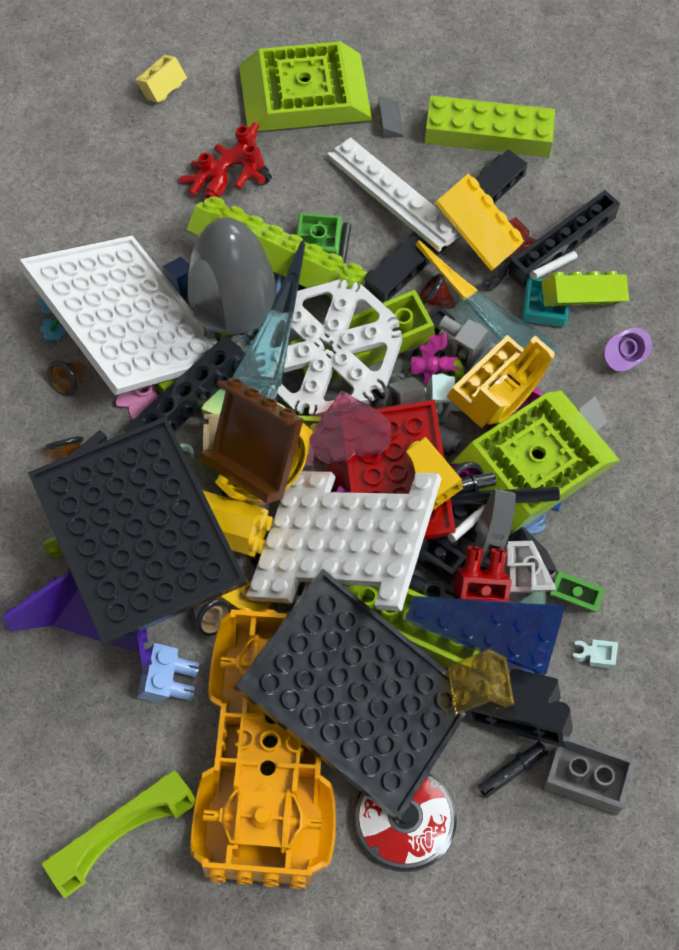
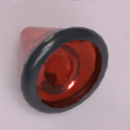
(437, 293)

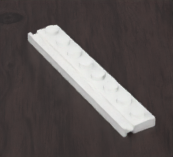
(394, 194)

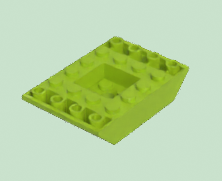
(281, 101)
(570, 448)

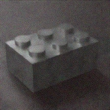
(590, 775)

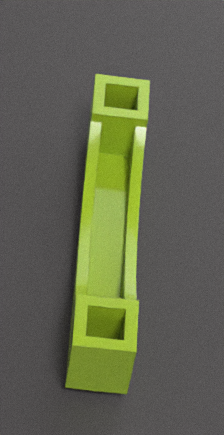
(72, 863)

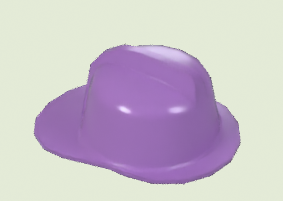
(628, 349)

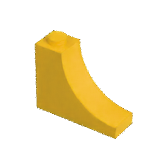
(427, 459)

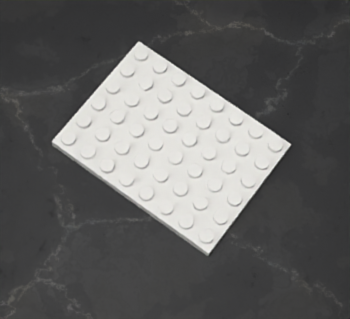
(119, 312)

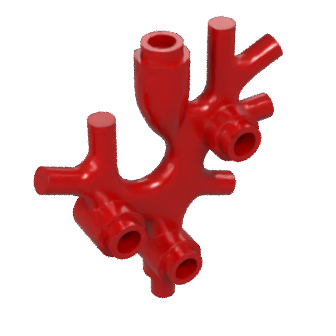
(243, 153)

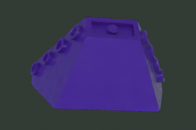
(63, 607)

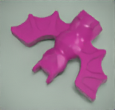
(430, 364)

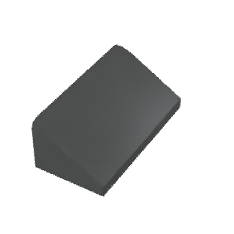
(390, 118)

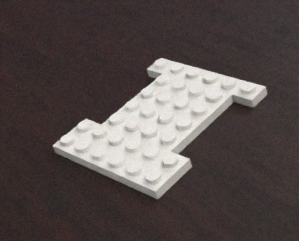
(349, 535)

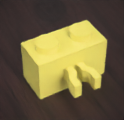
(161, 78)

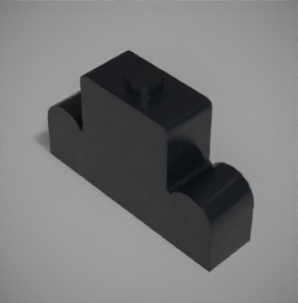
(535, 711)

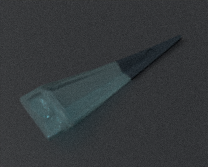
(266, 357)

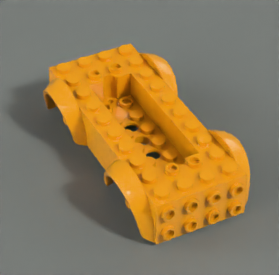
(247, 821)

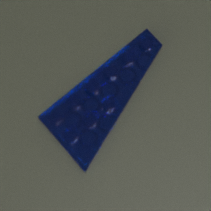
(515, 630)

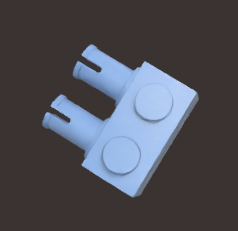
(159, 682)

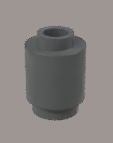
(450, 440)

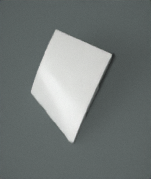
(526, 568)

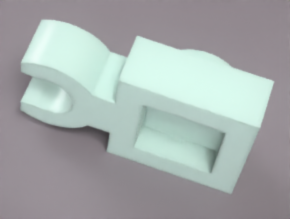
(601, 653)

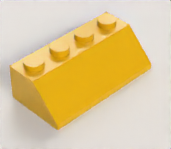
(479, 221)

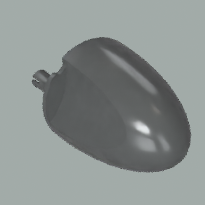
(229, 279)

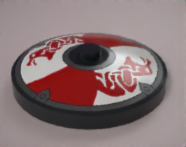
(414, 839)

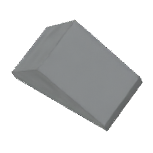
(589, 408)

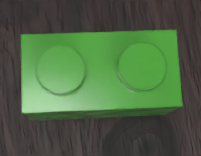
(577, 591)

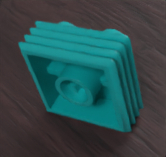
(534, 307)

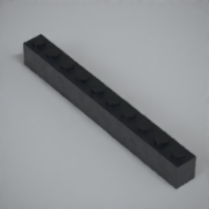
(407, 258)

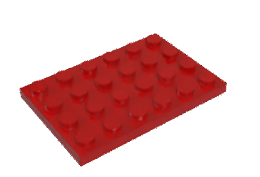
(391, 470)

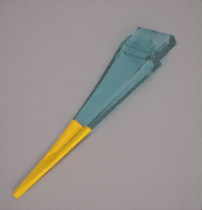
(492, 315)

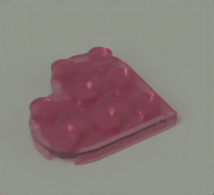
(350, 429)

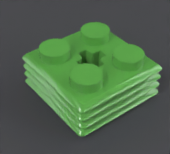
(325, 226)

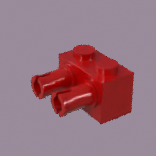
(483, 584)

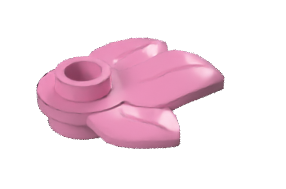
(137, 401)

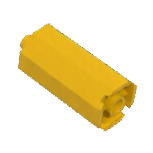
(241, 523)

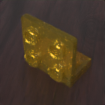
(480, 680)

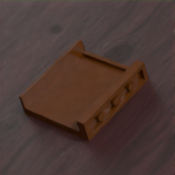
(254, 441)

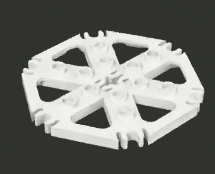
(350, 342)

